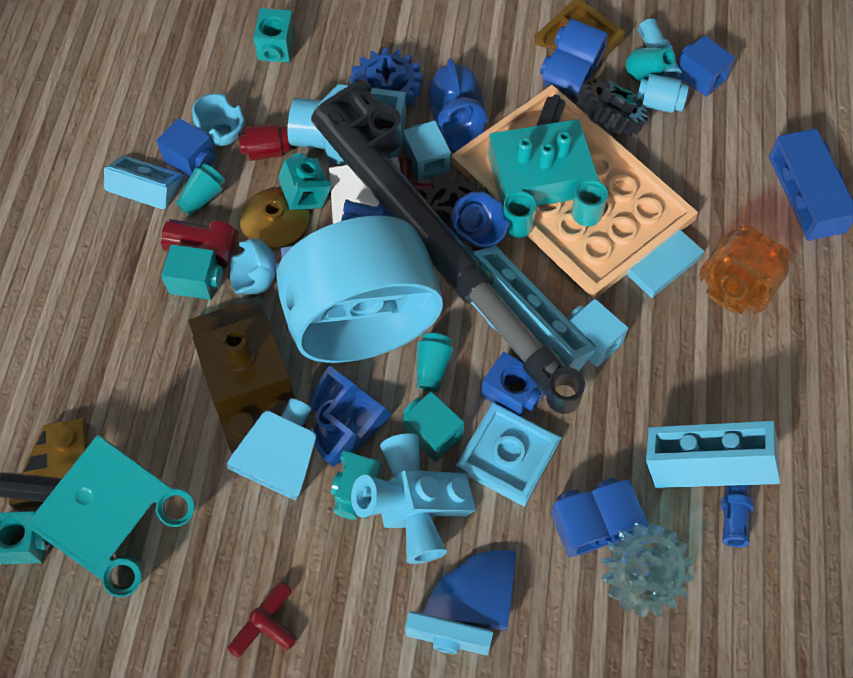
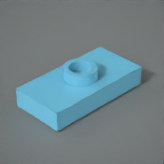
(447, 634)

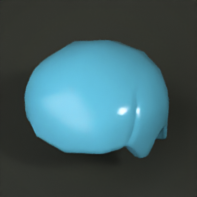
(218, 119)
(254, 268)

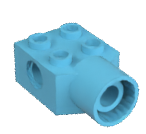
(304, 134)

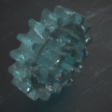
(630, 569)

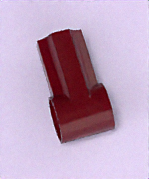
(216, 236)

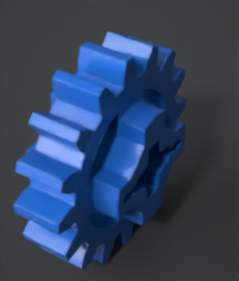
(399, 72)

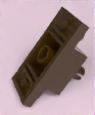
(241, 366)

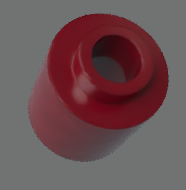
(264, 141)

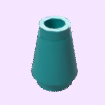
(649, 61)
(200, 189)
(432, 360)

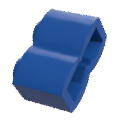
(575, 57)
(596, 517)

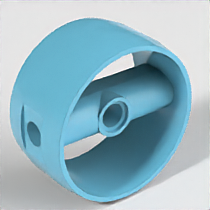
(358, 289)

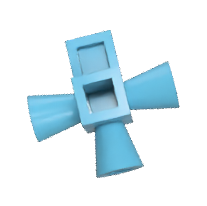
(413, 498)

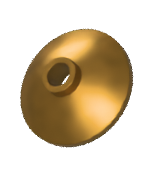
(275, 229)

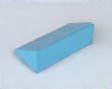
(142, 181)

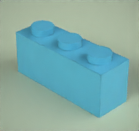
(714, 454)

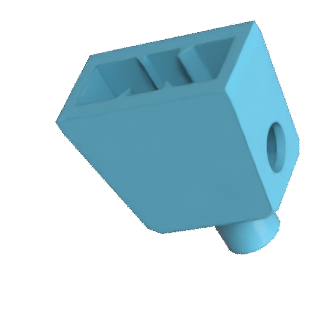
(277, 450)

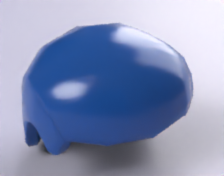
(461, 122)
(479, 220)

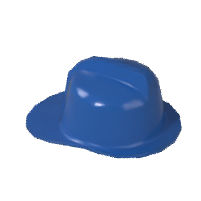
(452, 83)

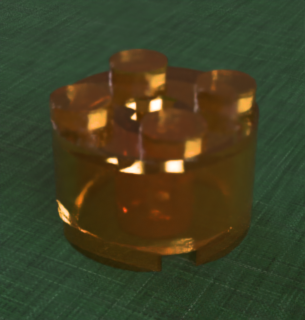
(745, 270)

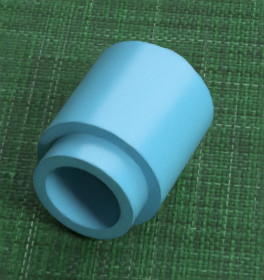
(663, 93)

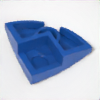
(343, 416)
(476, 591)

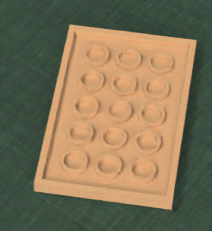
(637, 213)

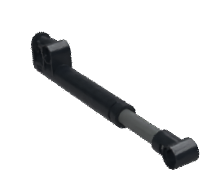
(353, 129)

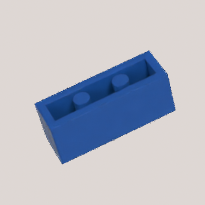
(812, 184)

